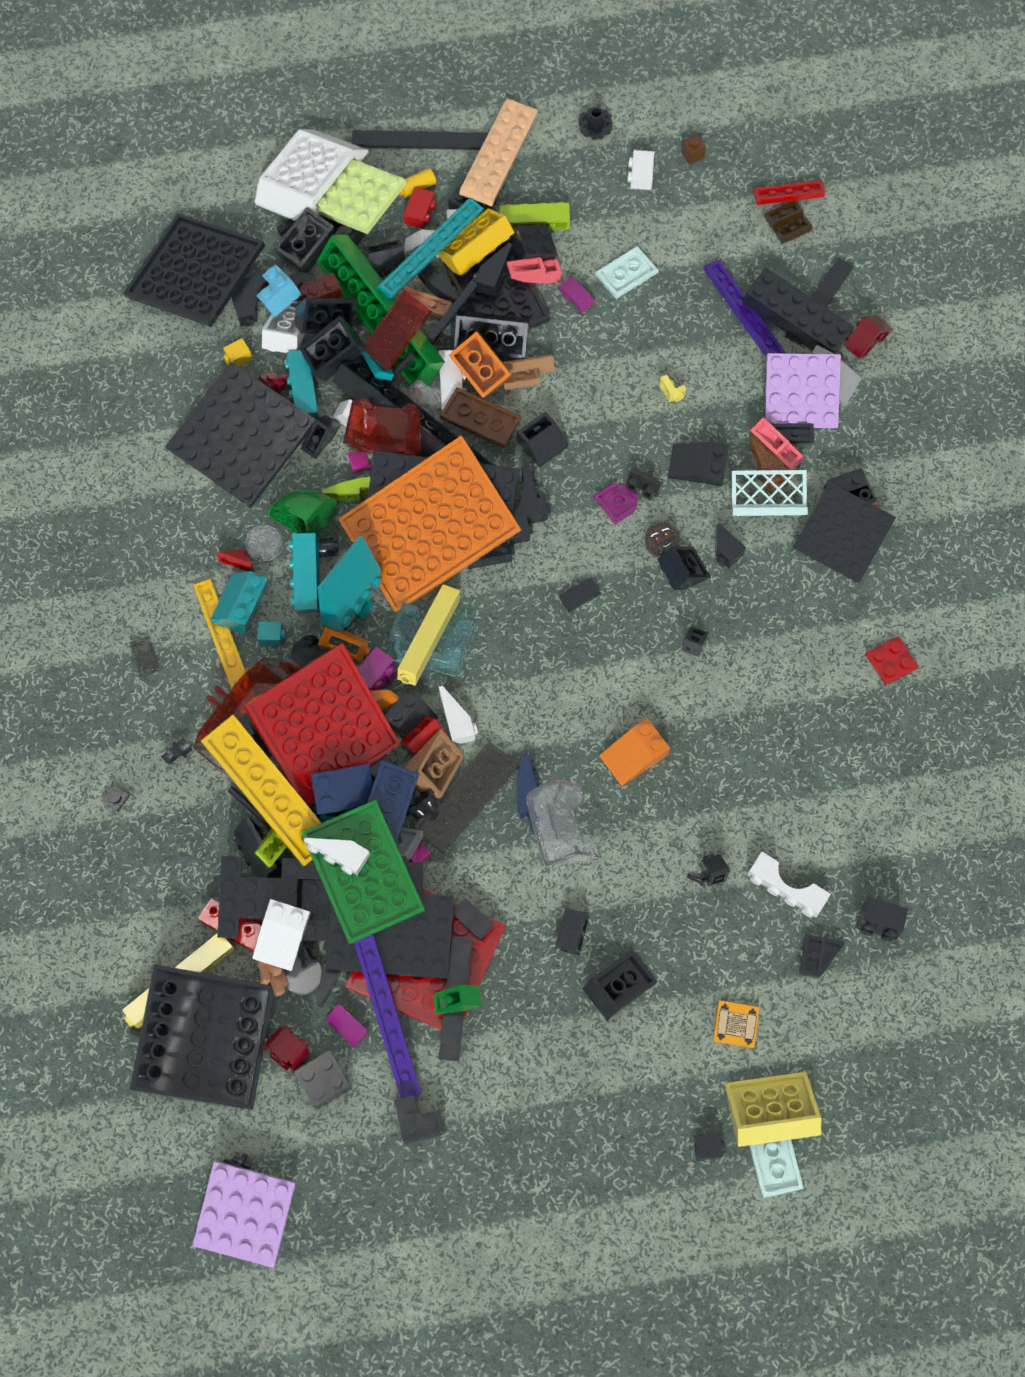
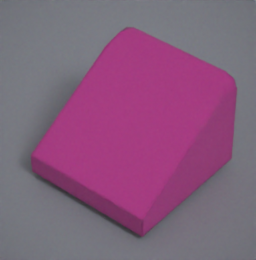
(358, 461)

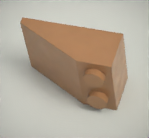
(436, 764)

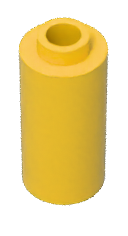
(420, 180)

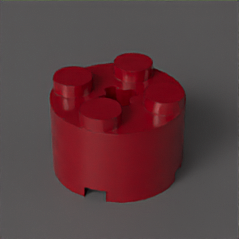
(287, 1049)

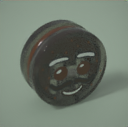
(660, 538)

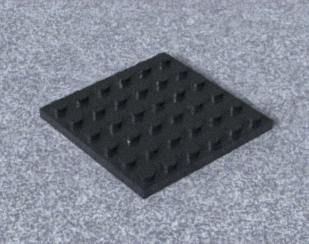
(194, 269)
(241, 434)

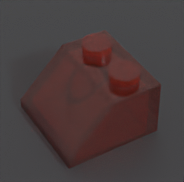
(321, 288)

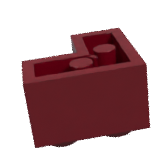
(868, 333)

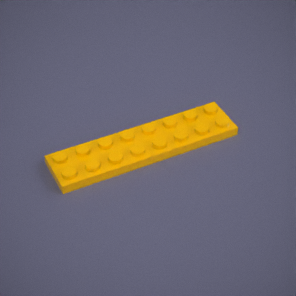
(262, 785)

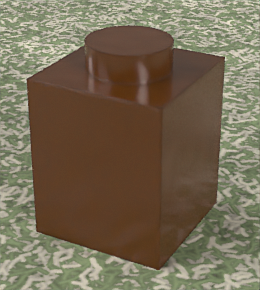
(693, 149)

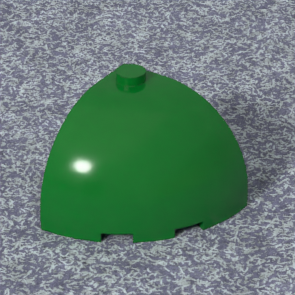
(304, 511)

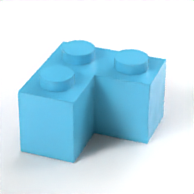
(279, 292)

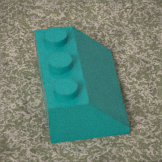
(240, 601)

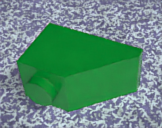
(457, 999)

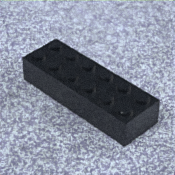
(796, 312)

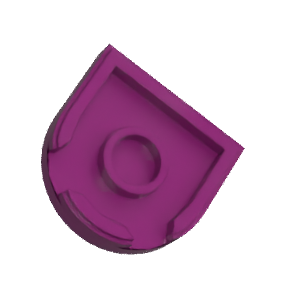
(617, 502)

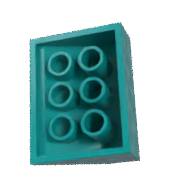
(348, 586)

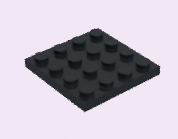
(844, 532)

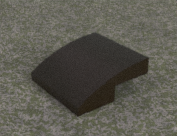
(784, 217)

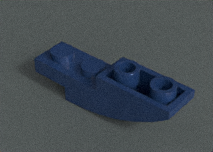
(526, 783)

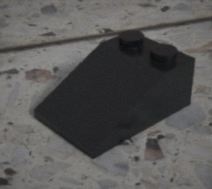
(304, 241)
(699, 462)
(619, 985)

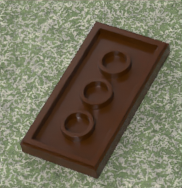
(480, 417)

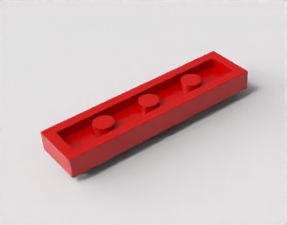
(789, 192)

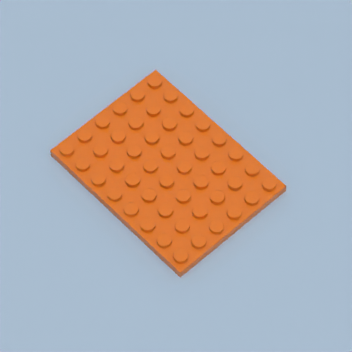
(431, 523)

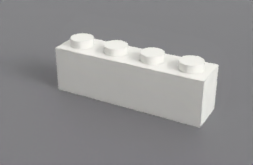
(449, 377)

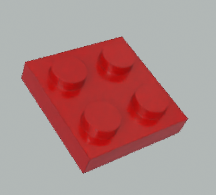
(891, 660)

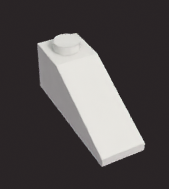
(458, 721)

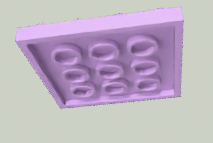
(803, 389)
(244, 1214)

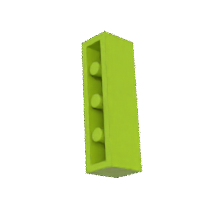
(551, 214)

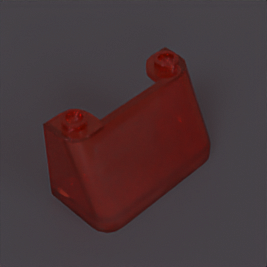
(383, 428)

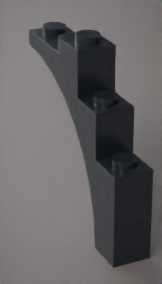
(530, 510)

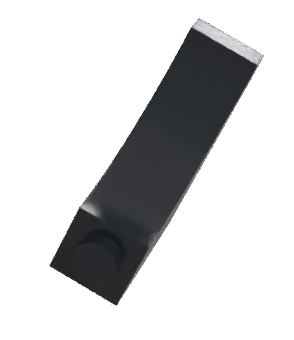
(245, 299)

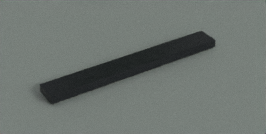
(418, 139)

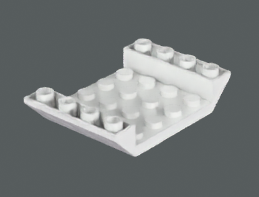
(304, 172)

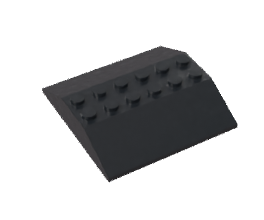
(202, 1038)

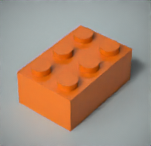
(480, 365)

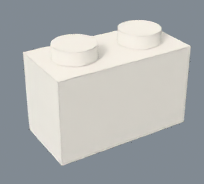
(641, 169)

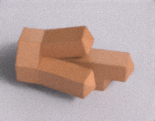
(273, 976)

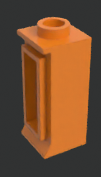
(348, 637)

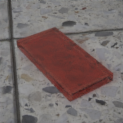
(397, 330)

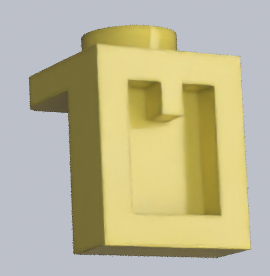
(670, 390)

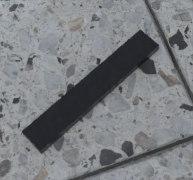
(829, 287)
(453, 1022)

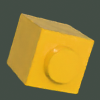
(237, 353)

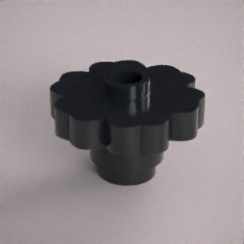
(595, 123)

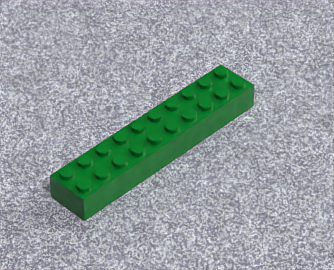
(361, 282)

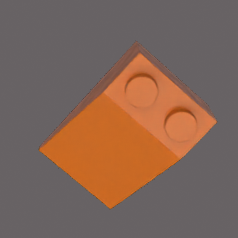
(635, 752)

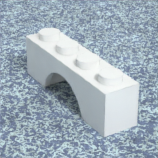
(808, 899)

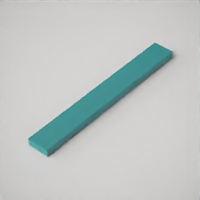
(430, 248)

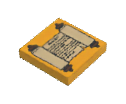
(736, 1024)

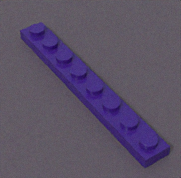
(750, 319)
(387, 1017)

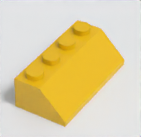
(476, 241)

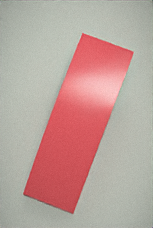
(535, 270)
(777, 444)

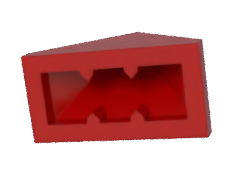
(236, 558)

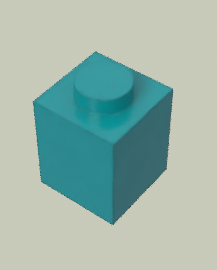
(270, 634)

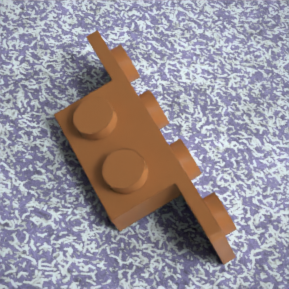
(527, 371)

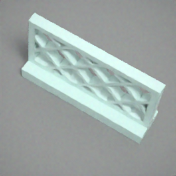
(769, 509)

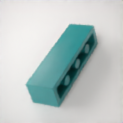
(302, 383)

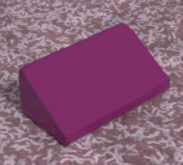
(346, 1025)

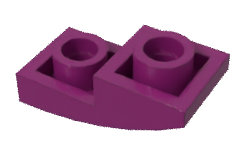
(577, 294)

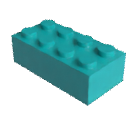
(306, 572)

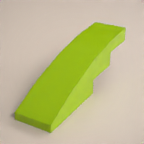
(349, 490)
(270, 848)

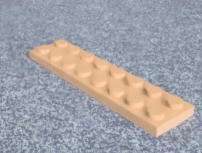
(498, 152)

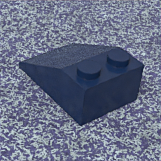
(341, 788)

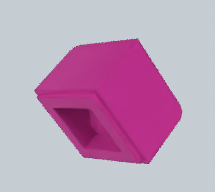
(420, 854)

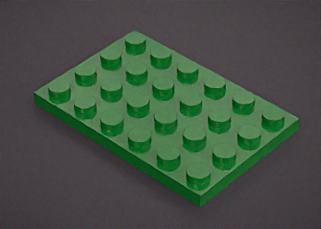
(382, 889)

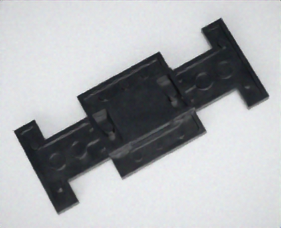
(251, 895)

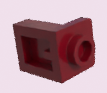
(273, 381)

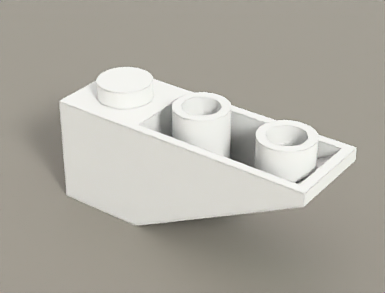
(344, 852)

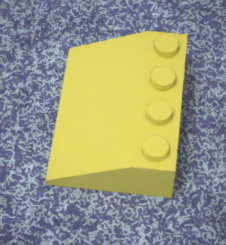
(773, 1109)

